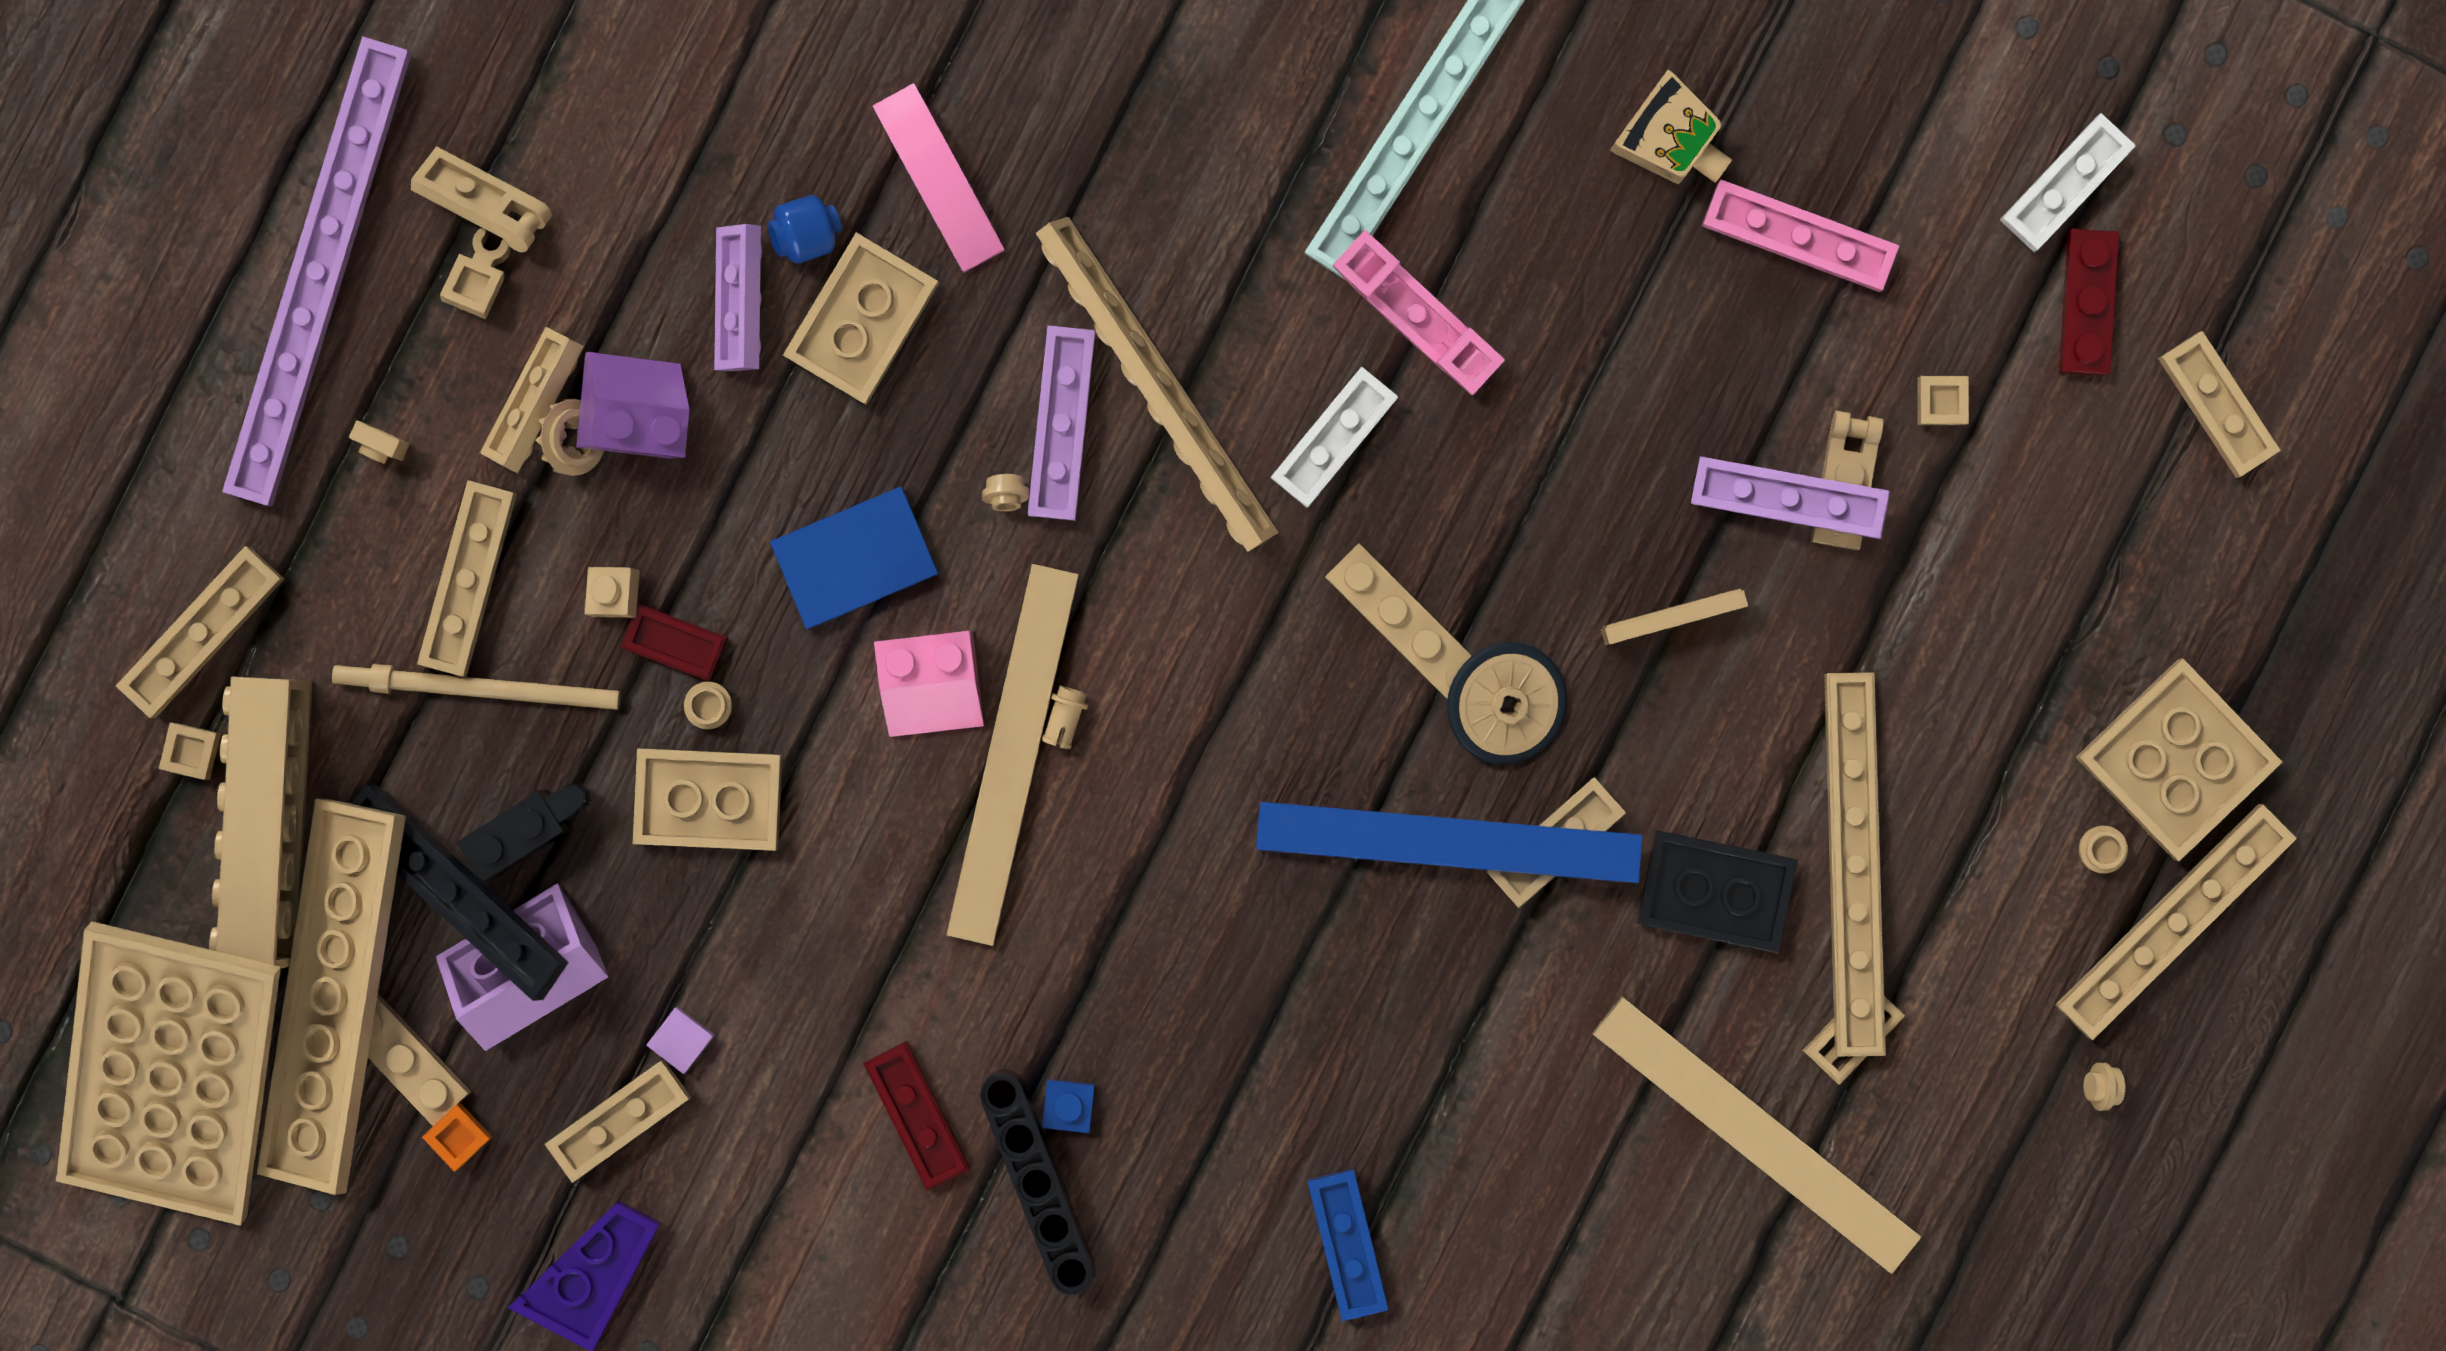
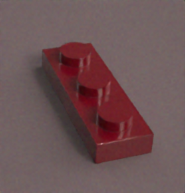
(2088, 302)

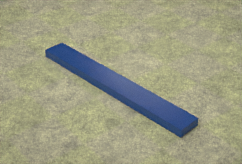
(1449, 842)

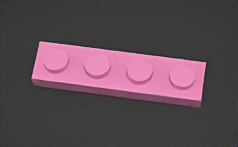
(1800, 235)

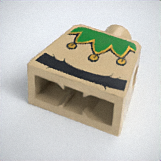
(1673, 134)

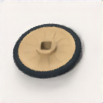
(1480, 692)

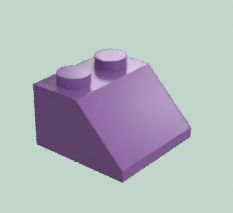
(633, 406)

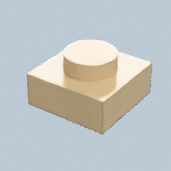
(1943, 400)
(377, 443)
(612, 592)
(189, 751)

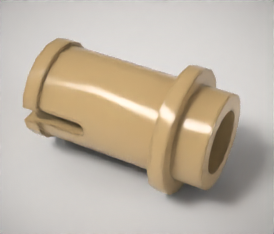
(1064, 715)

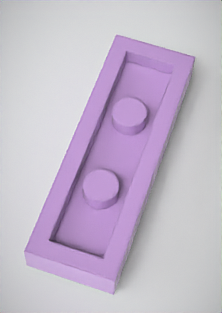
(737, 297)

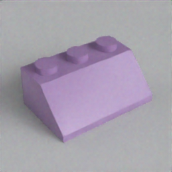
(491, 1003)

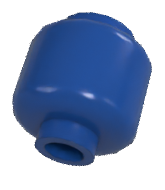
(804, 229)

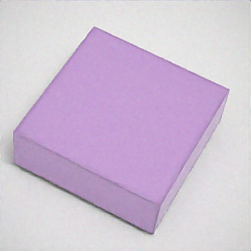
(680, 1040)

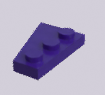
(590, 1278)

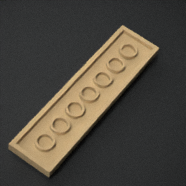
(331, 995)

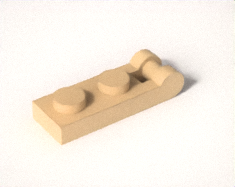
(480, 198)
(1849, 466)

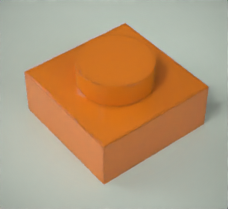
(457, 1137)

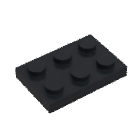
(1716, 891)

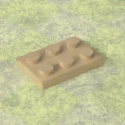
(861, 318)
(707, 799)

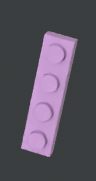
(1061, 423)
(1791, 497)

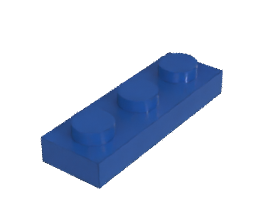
(1347, 1244)

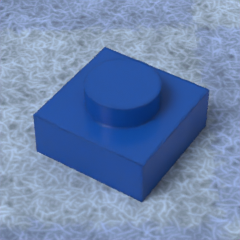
(1068, 1105)

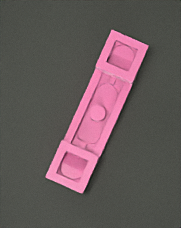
(938, 178)
(1417, 313)

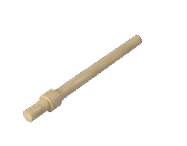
(384, 678)

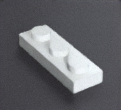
(2067, 182)
(1334, 437)

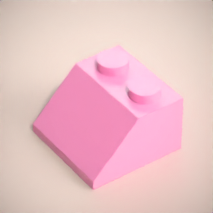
(929, 683)

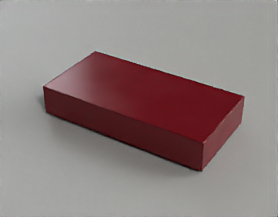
(674, 642)

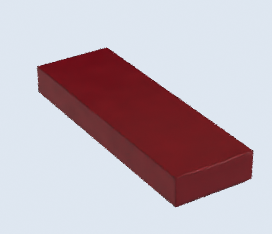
(916, 1115)

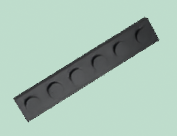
(470, 904)

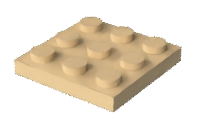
(2179, 759)

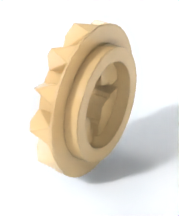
(565, 458)

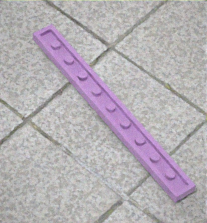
(317, 271)

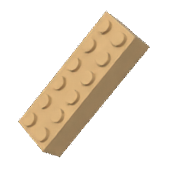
(261, 818)

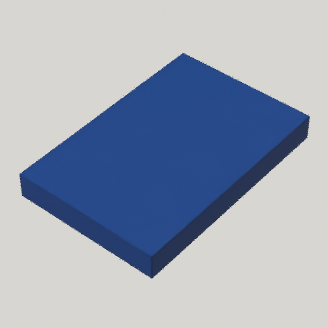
(854, 558)

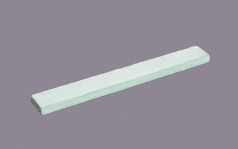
(1413, 127)

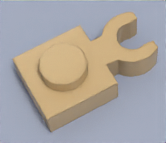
(476, 281)

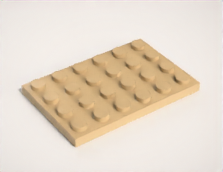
(167, 1073)

